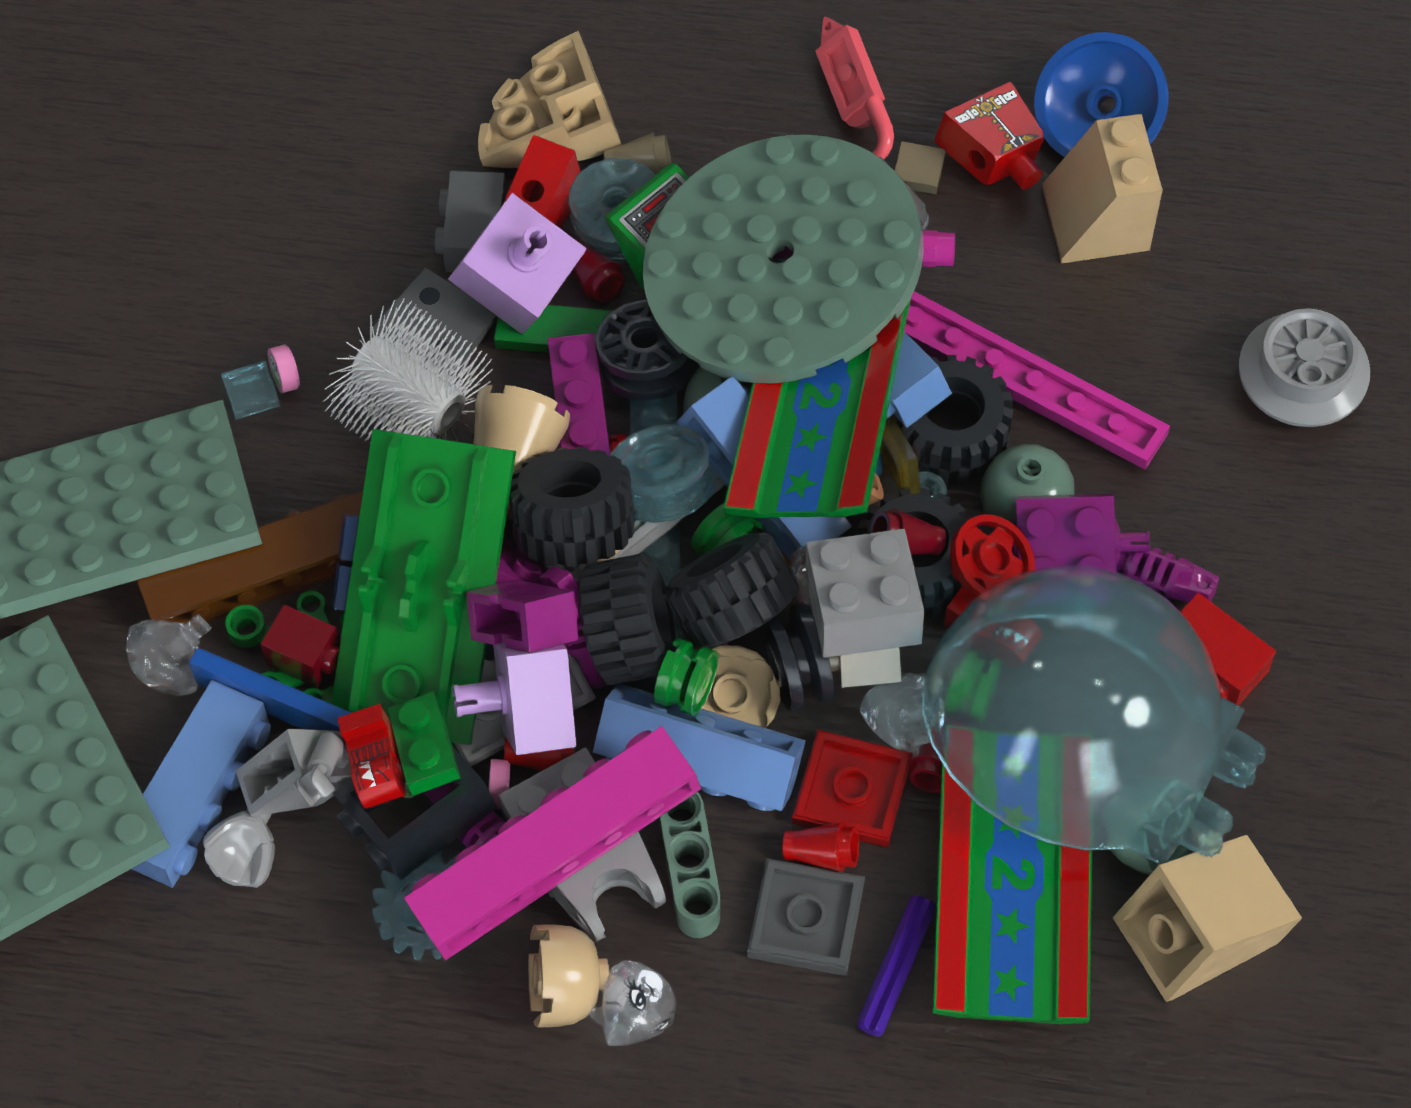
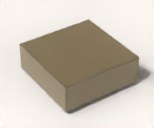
(920, 166)

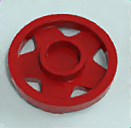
(988, 557)

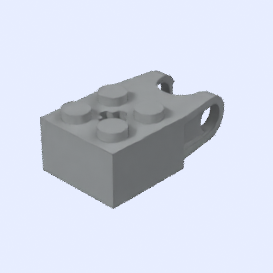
(622, 866)

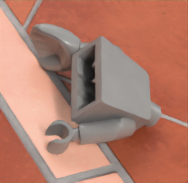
(288, 774)

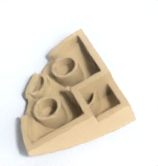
(553, 101)

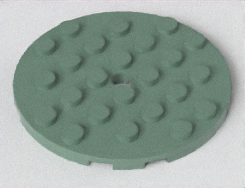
(769, 321)

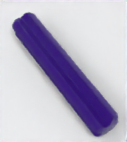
(896, 966)

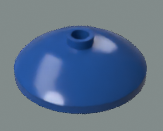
(1087, 74)

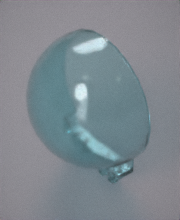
(1087, 714)

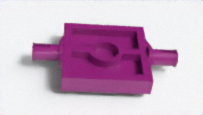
(1075, 530)

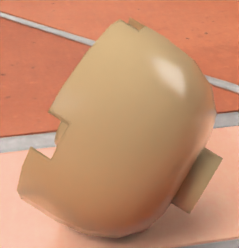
(564, 975)

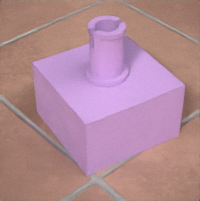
(517, 264)
(531, 697)

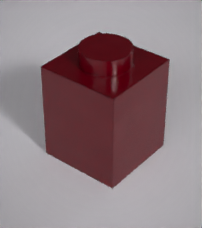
(301, 646)

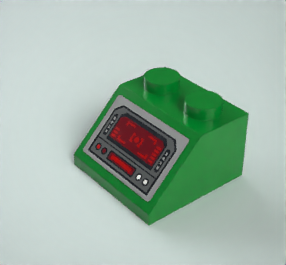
(636, 215)

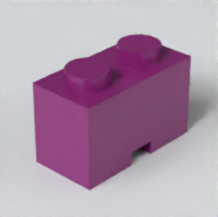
(522, 615)

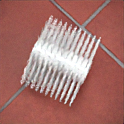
(406, 381)

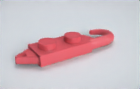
(854, 82)

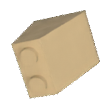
(1105, 192)
(1205, 916)

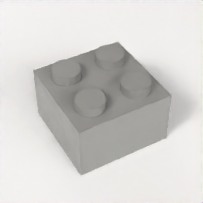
(864, 593)

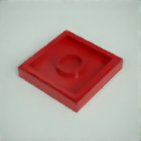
(852, 785)

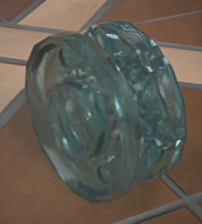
(596, 194)
(667, 471)

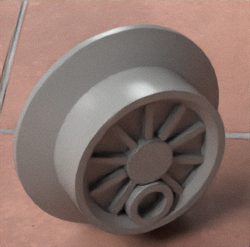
(1304, 368)

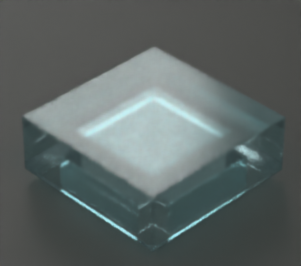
(250, 390)

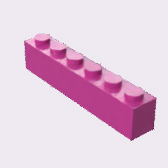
(552, 841)

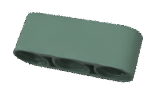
(694, 883)

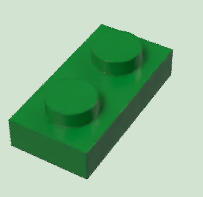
(423, 743)

